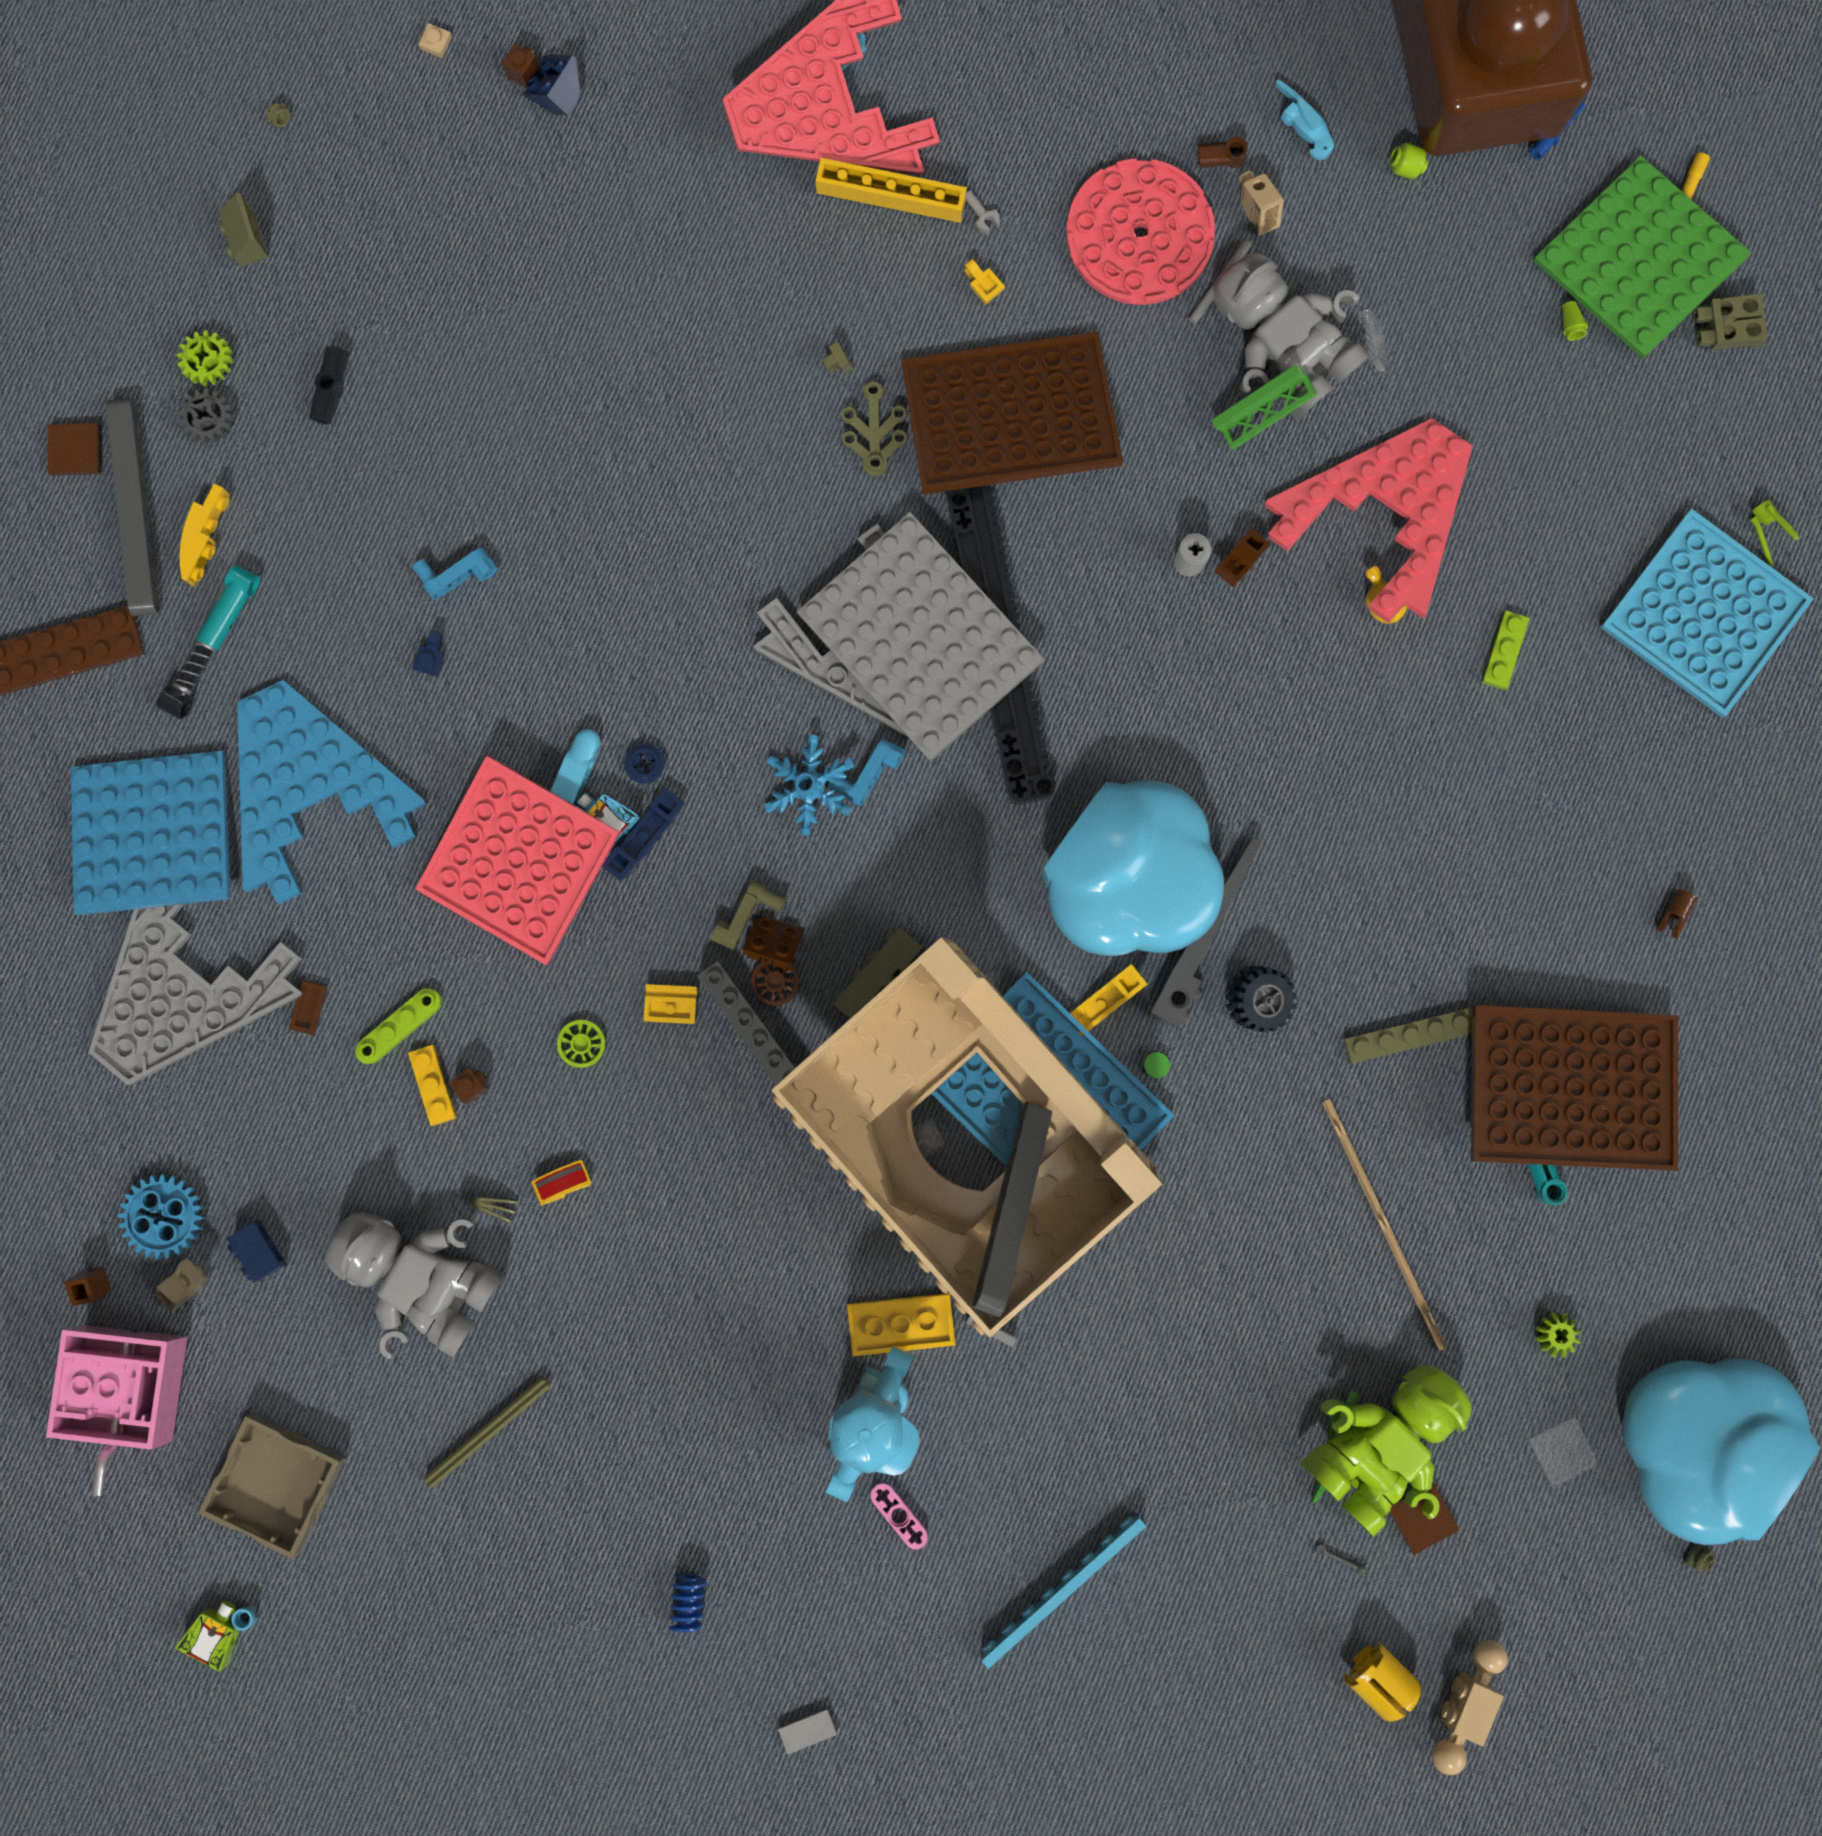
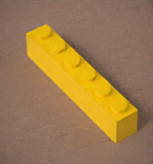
(890, 190)

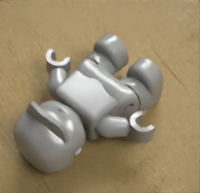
(1288, 333)
(416, 1280)

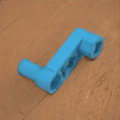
(475, 563)
(884, 754)

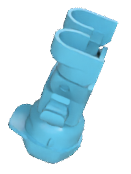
(869, 1430)

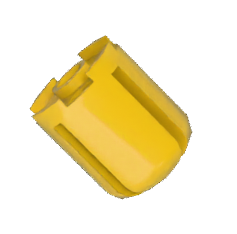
(1383, 1683)

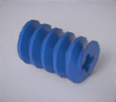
(689, 1603)

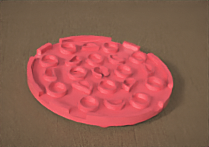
(1149, 266)

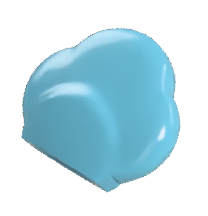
(1135, 872)
(1717, 1447)

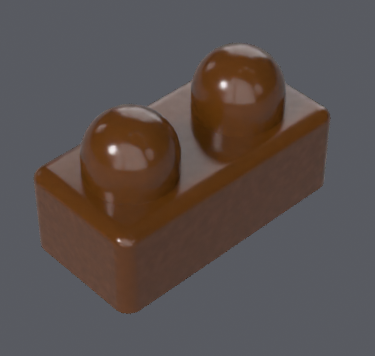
(1492, 70)

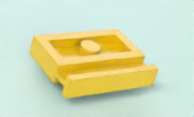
(670, 1004)

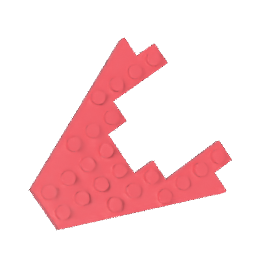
(1412, 475)

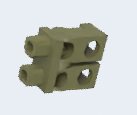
(1732, 322)

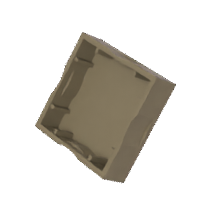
(272, 1485)

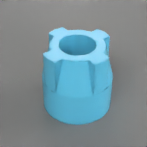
(238, 1621)

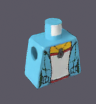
(610, 813)

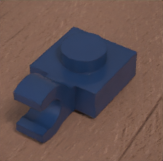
(429, 658)

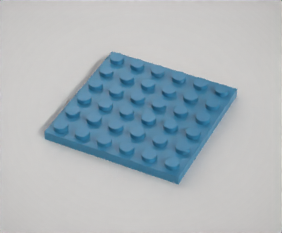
(149, 833)

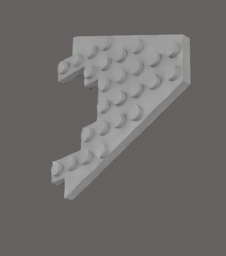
(166, 1009)

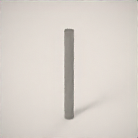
(1209, 296)

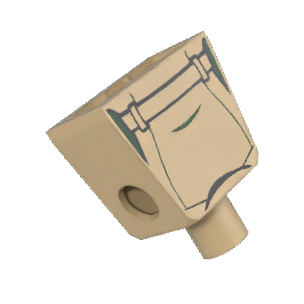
(1261, 202)

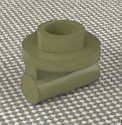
(1701, 1558)

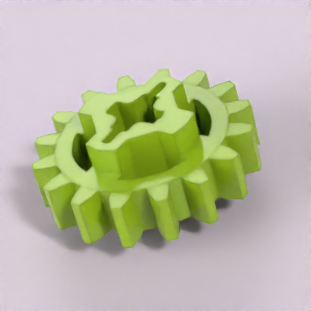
(198, 350)

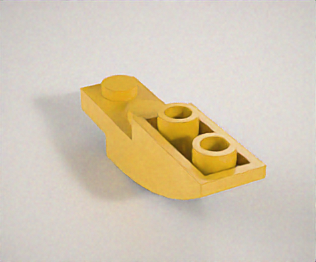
(196, 544)

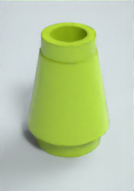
(1573, 321)

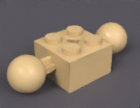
(1470, 1708)

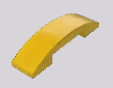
(1109, 998)

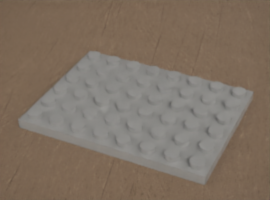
(920, 636)

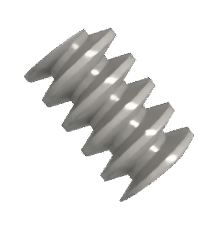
(1192, 554)

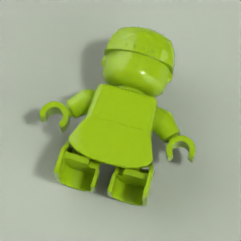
(1387, 1449)

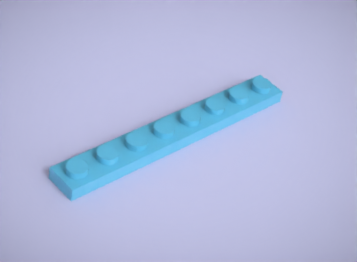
(1055, 1596)

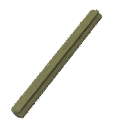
(486, 1432)

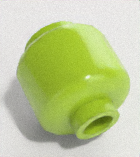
(1408, 161)

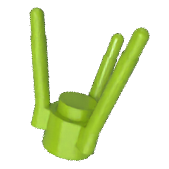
(1766, 514)

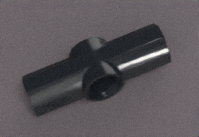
(331, 371)

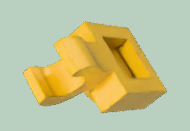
(985, 283)

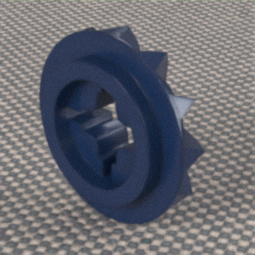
(634, 758)

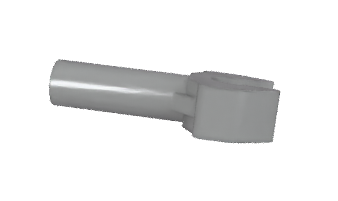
(983, 215)

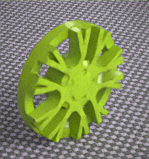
(581, 1043)

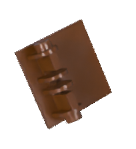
(773, 941)

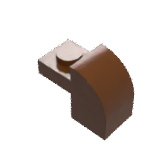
(1242, 557)

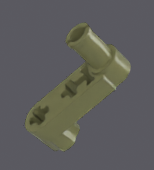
(730, 934)

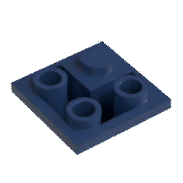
(555, 84)

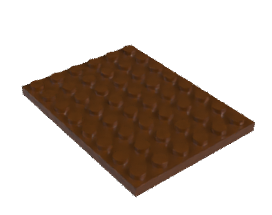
(1011, 413)
(1574, 1088)

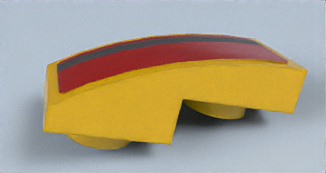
(561, 1182)

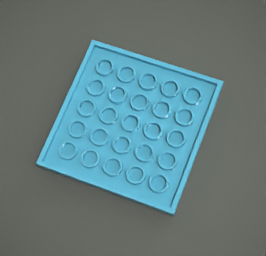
(1707, 613)

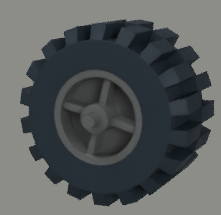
(1260, 999)

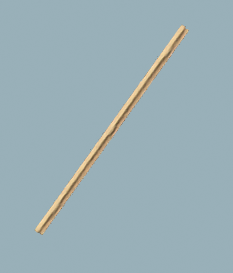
(1384, 1225)

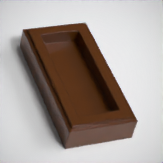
(308, 1007)

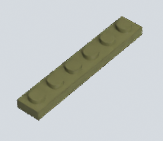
(1409, 1035)

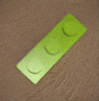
(1505, 650)

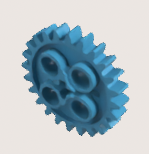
(155, 1239)

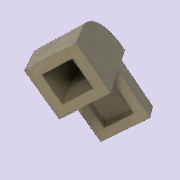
(181, 1285)

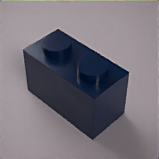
(256, 1252)

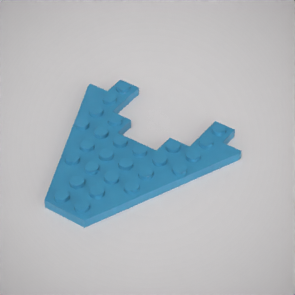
(293, 761)

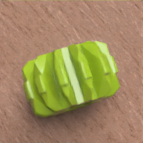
(1567, 1335)

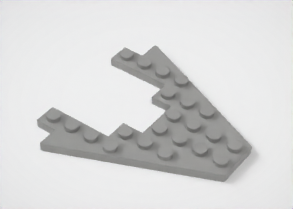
(794, 651)

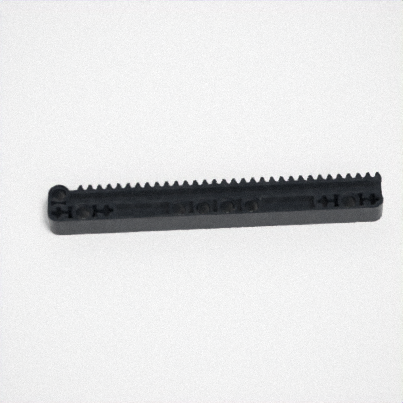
(1014, 716)

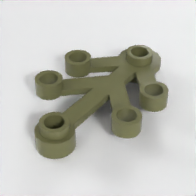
(874, 433)

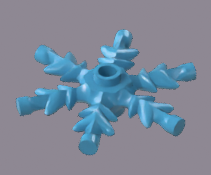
(802, 782)

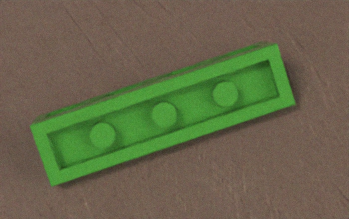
(1261, 398)

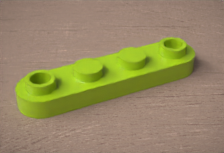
(398, 1026)

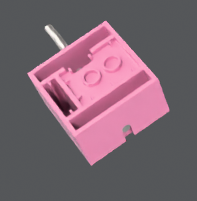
(116, 1390)

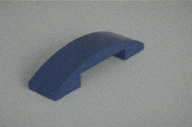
(644, 835)

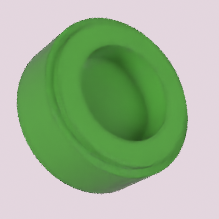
(1156, 1065)

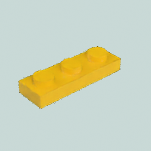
(432, 1085)

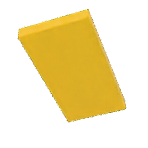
(901, 1323)

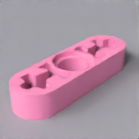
(881, 1504)

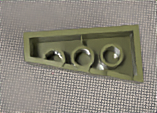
(881, 971)

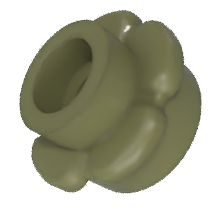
(278, 115)

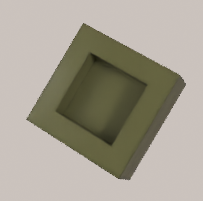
(837, 359)

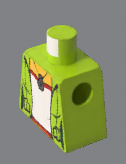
(211, 1637)

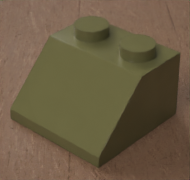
(241, 231)

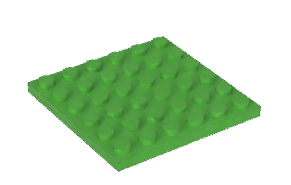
(1642, 257)

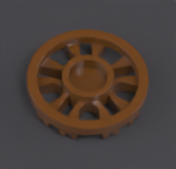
(775, 983)

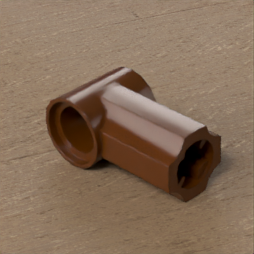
(1219, 153)

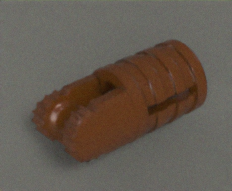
(1679, 909)

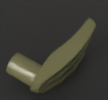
(486, 1205)

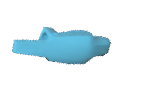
(1306, 122)

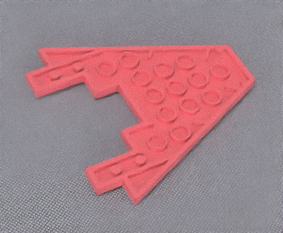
(802, 104)

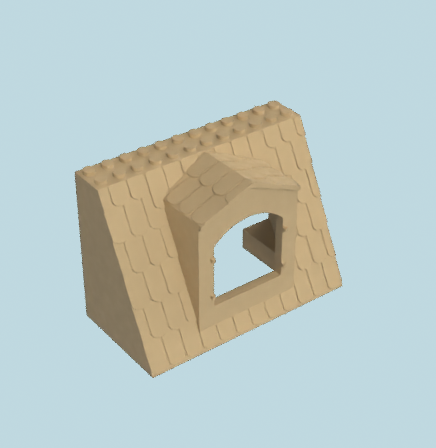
(891, 1056)

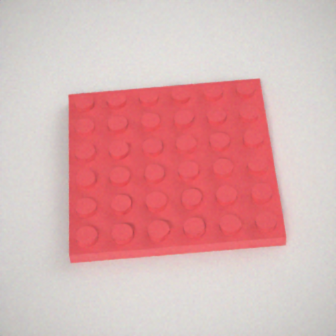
(517, 860)

